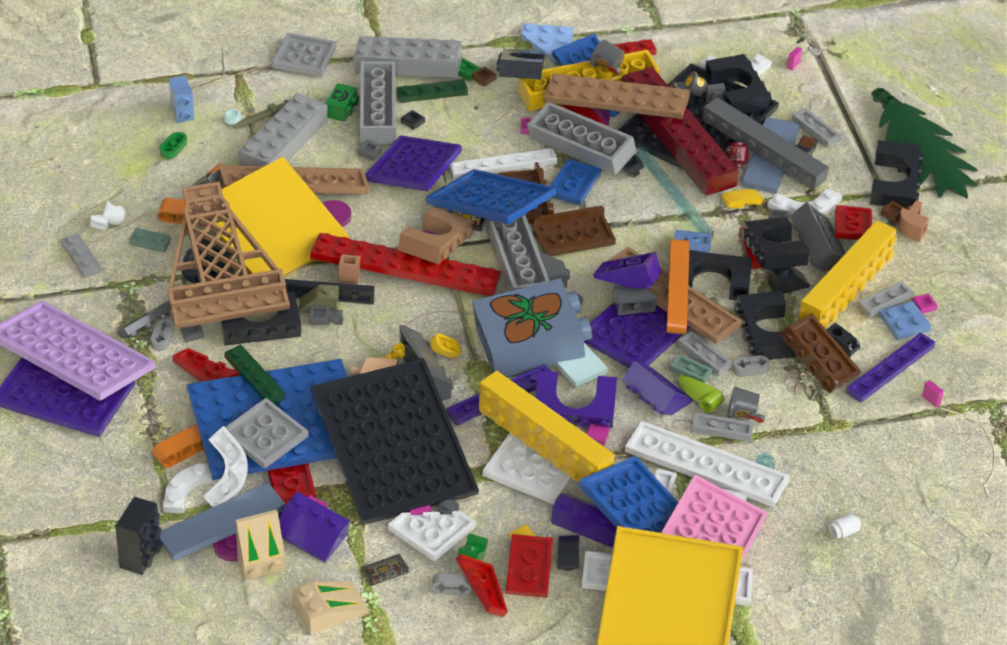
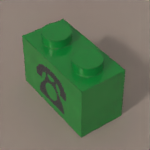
(341, 102)

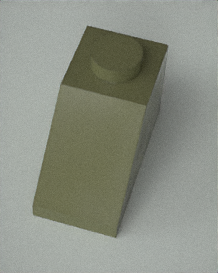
(320, 296)

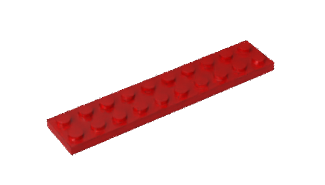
(403, 265)

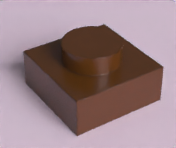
(484, 76)
(892, 211)

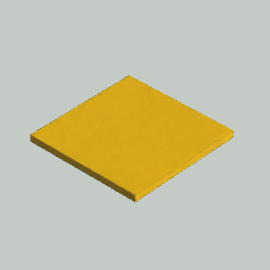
(279, 215)
(669, 590)

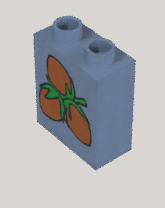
(531, 327)

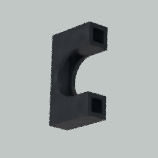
(520, 64)
(739, 69)
(905, 158)
(765, 241)
(734, 268)
(759, 307)
(282, 326)

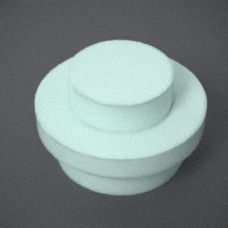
(232, 116)

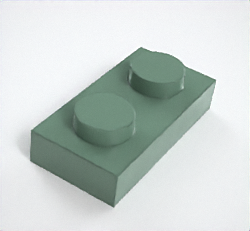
(150, 240)
(685, 366)

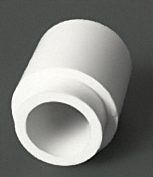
(844, 526)

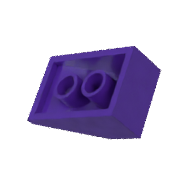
(631, 271)

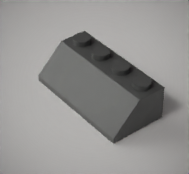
(819, 236)
(419, 348)

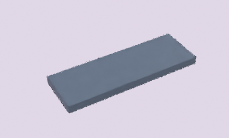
(761, 173)
(218, 521)

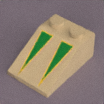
(260, 545)
(327, 604)

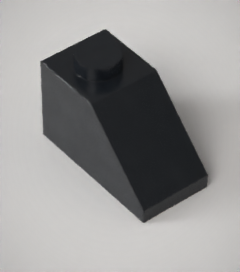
(787, 280)

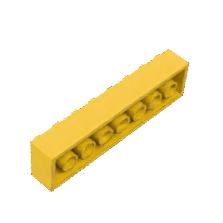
(533, 90)
(850, 274)
(542, 428)

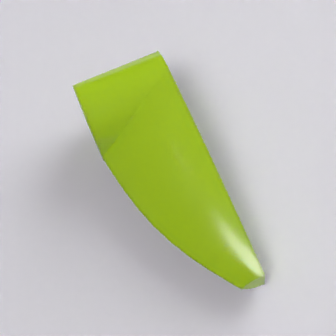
(706, 395)

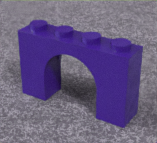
(598, 412)

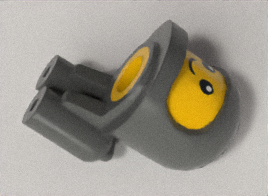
(693, 83)

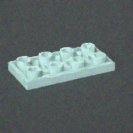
(583, 369)

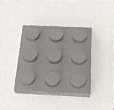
(304, 54)
(266, 432)

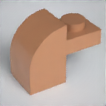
(912, 223)
(349, 269)

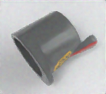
(607, 56)
(744, 405)

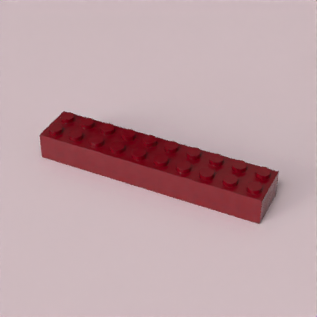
(689, 143)

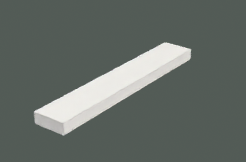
(504, 162)

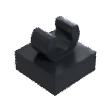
(633, 166)

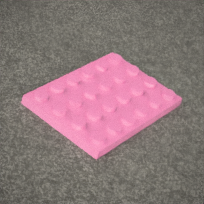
(715, 516)

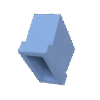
(181, 99)

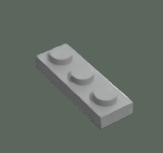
(816, 127)
(81, 255)
(885, 299)
(704, 353)
(722, 427)

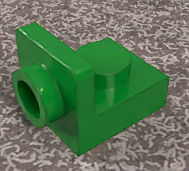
(474, 547)

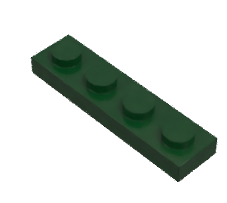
(432, 91)
(254, 374)

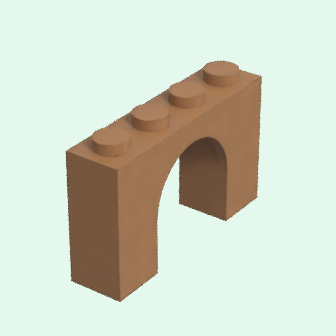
(450, 231)

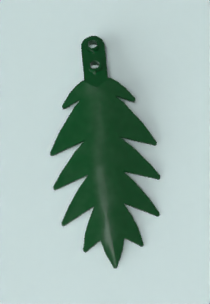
(909, 126)

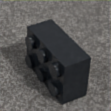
(138, 535)

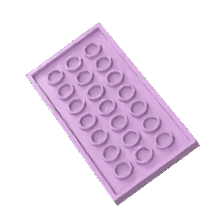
(72, 350)

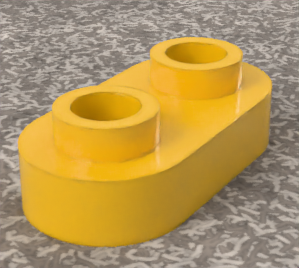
(445, 346)

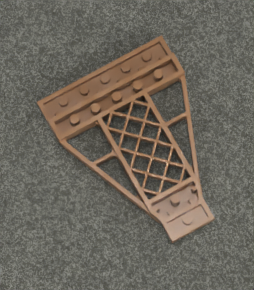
(227, 297)

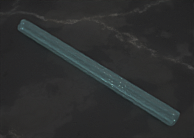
(674, 192)

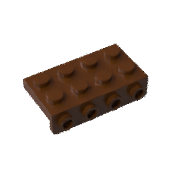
(536, 176)
(573, 231)
(820, 353)

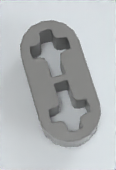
(158, 334)
(751, 366)
(451, 584)

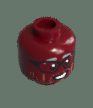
(737, 153)

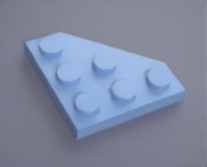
(546, 37)

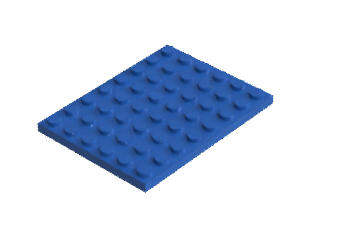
(225, 399)

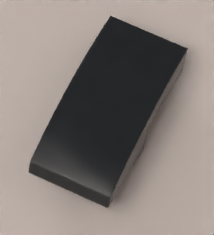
(568, 552)

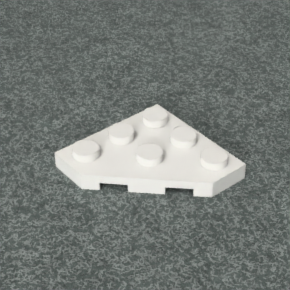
(432, 531)

